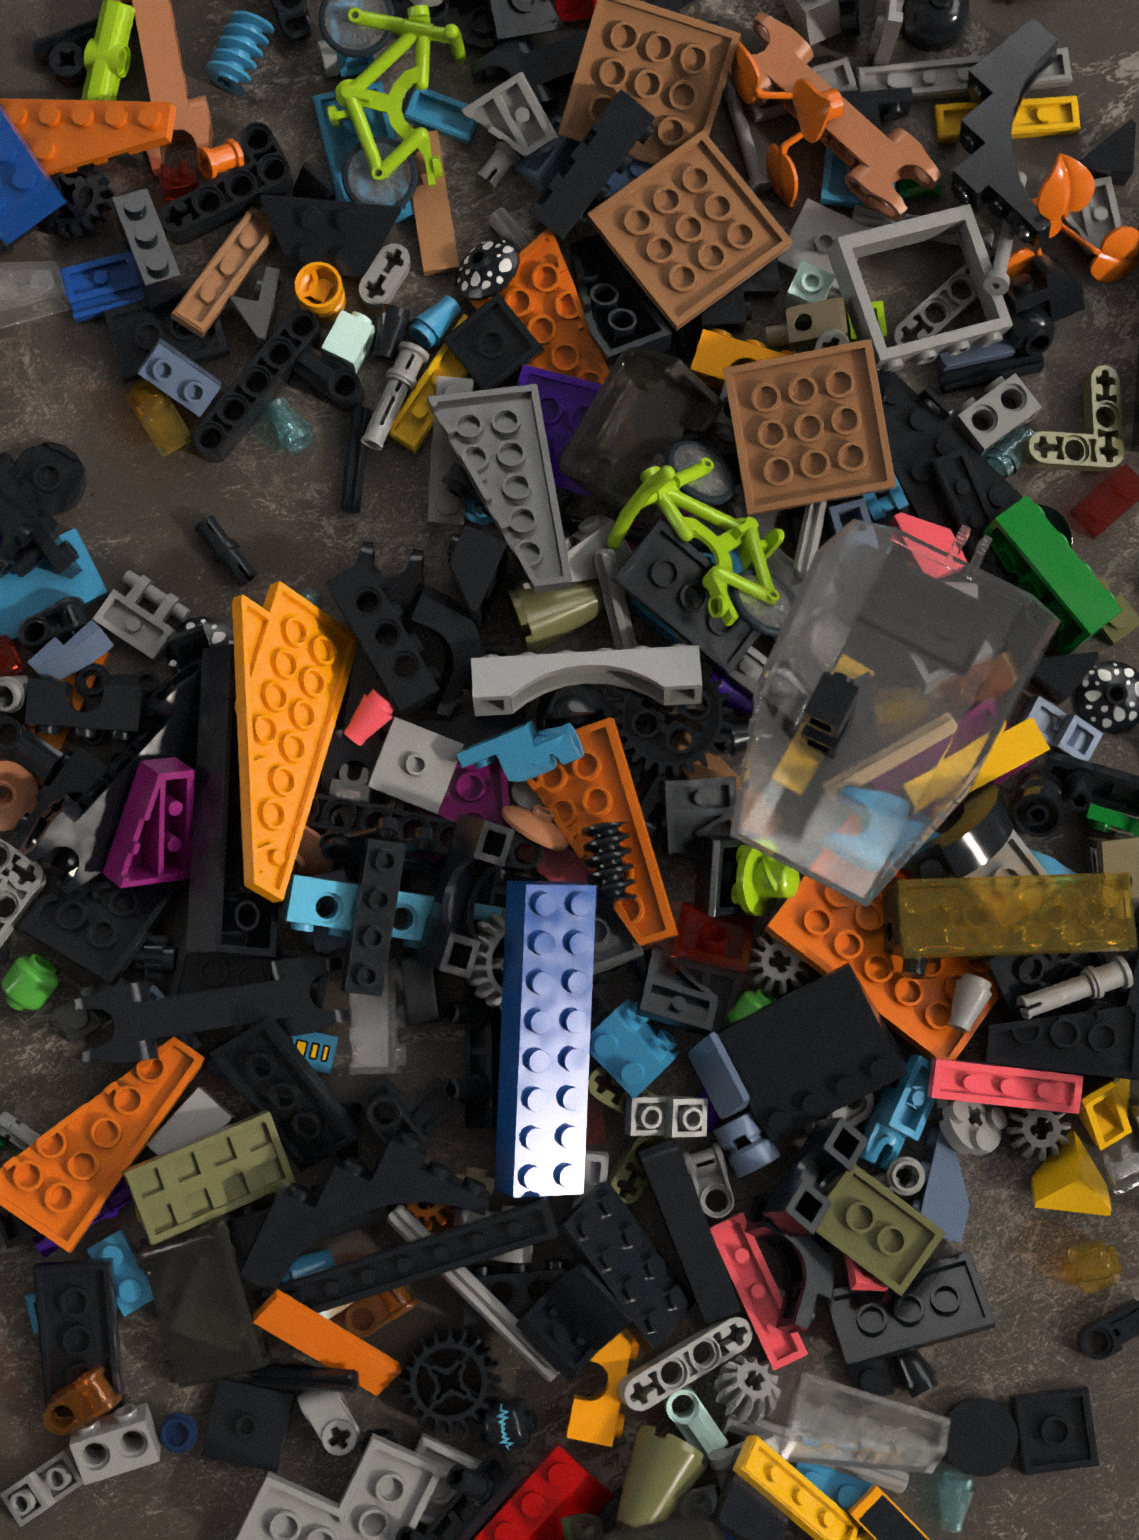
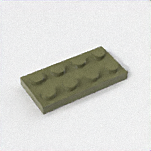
(208, 1177)

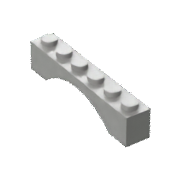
(663, 673)

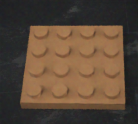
(662, 61)
(689, 230)
(809, 427)

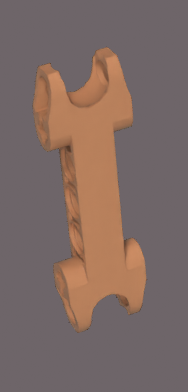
(167, 77)
(872, 156)

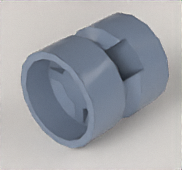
(747, 1157)

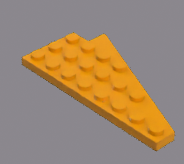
(288, 696)

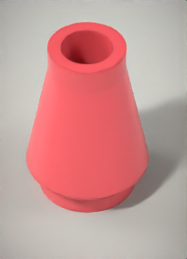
(369, 717)

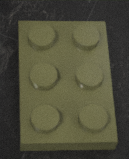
(878, 1229)

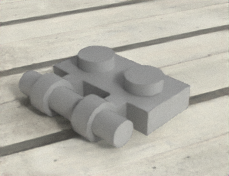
(136, 625)

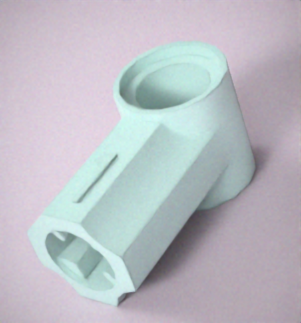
(696, 1423)

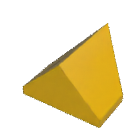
(1106, 1111)
(1070, 1181)

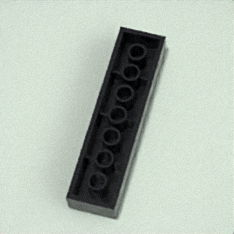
(222, 911)

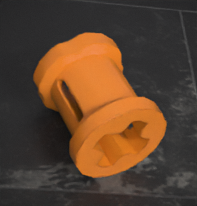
(219, 158)

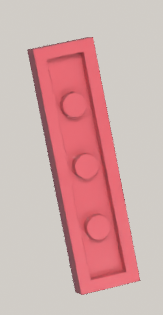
(1005, 1085)
(756, 1290)

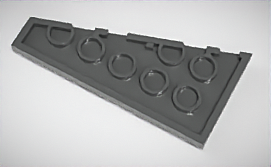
(508, 461)

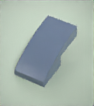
(60, 661)
(1062, 731)

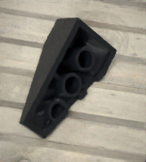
(614, 304)

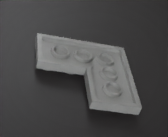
(381, 1497)

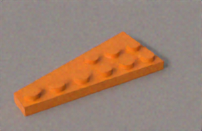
(89, 131)
(553, 312)
(79, 1162)

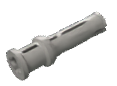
(396, 378)
(1090, 983)

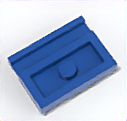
(102, 285)

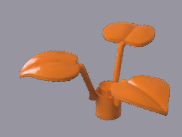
(812, 109)
(1070, 190)

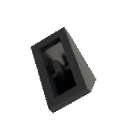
(1114, 156)
(1062, 674)

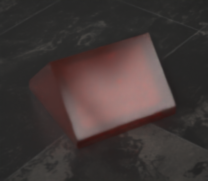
(713, 941)

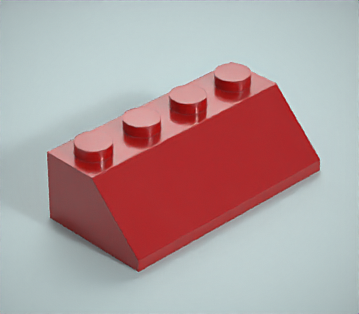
(549, 1491)

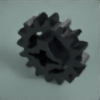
(85, 201)

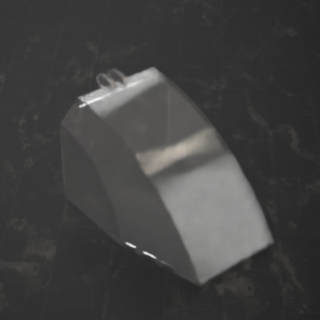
(938, 678)

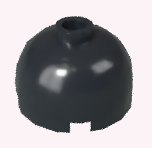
(934, 23)
(573, 705)

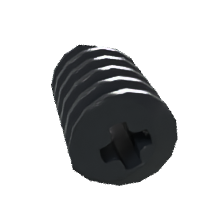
(608, 861)

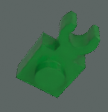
(1104, 819)

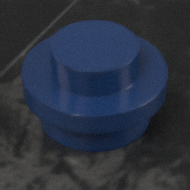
(178, 1432)

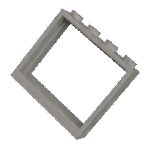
(903, 233)

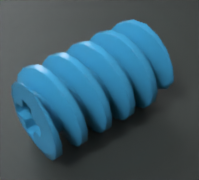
(236, 49)

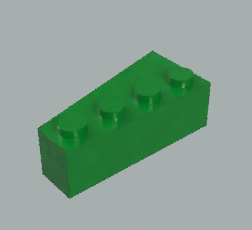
(1052, 573)

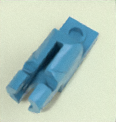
(524, 752)
(898, 1115)

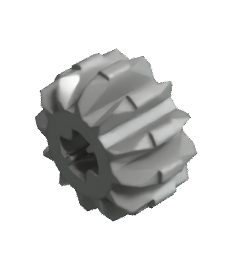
(771, 973)
(1046, 1138)
(747, 1389)

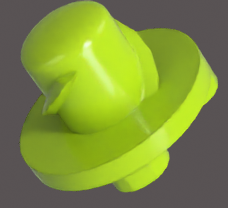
(761, 881)

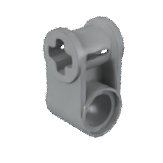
(709, 1177)
(325, 1412)

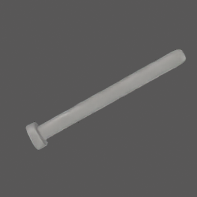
(758, 181)
(997, 281)

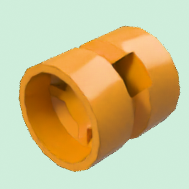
(320, 291)

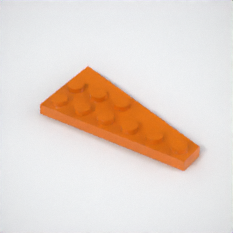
(602, 791)

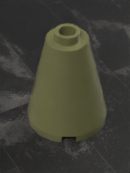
(552, 615)
(657, 1477)

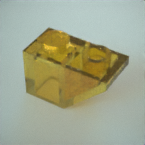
(158, 417)

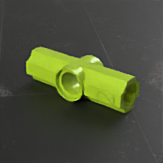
(108, 54)

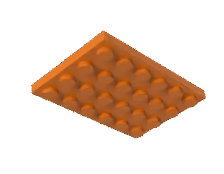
(835, 930)

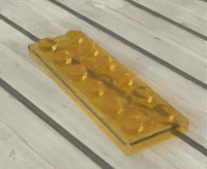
(1016, 915)

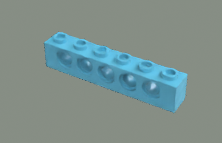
(305, 891)

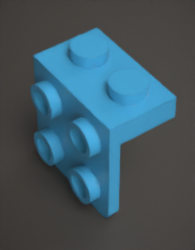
(632, 1048)

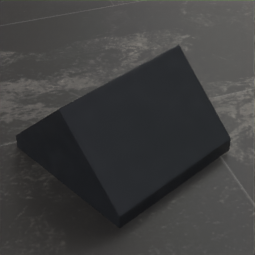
(716, 875)

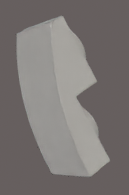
(666, 1116)
(42, 1487)

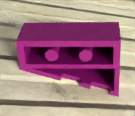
(155, 826)

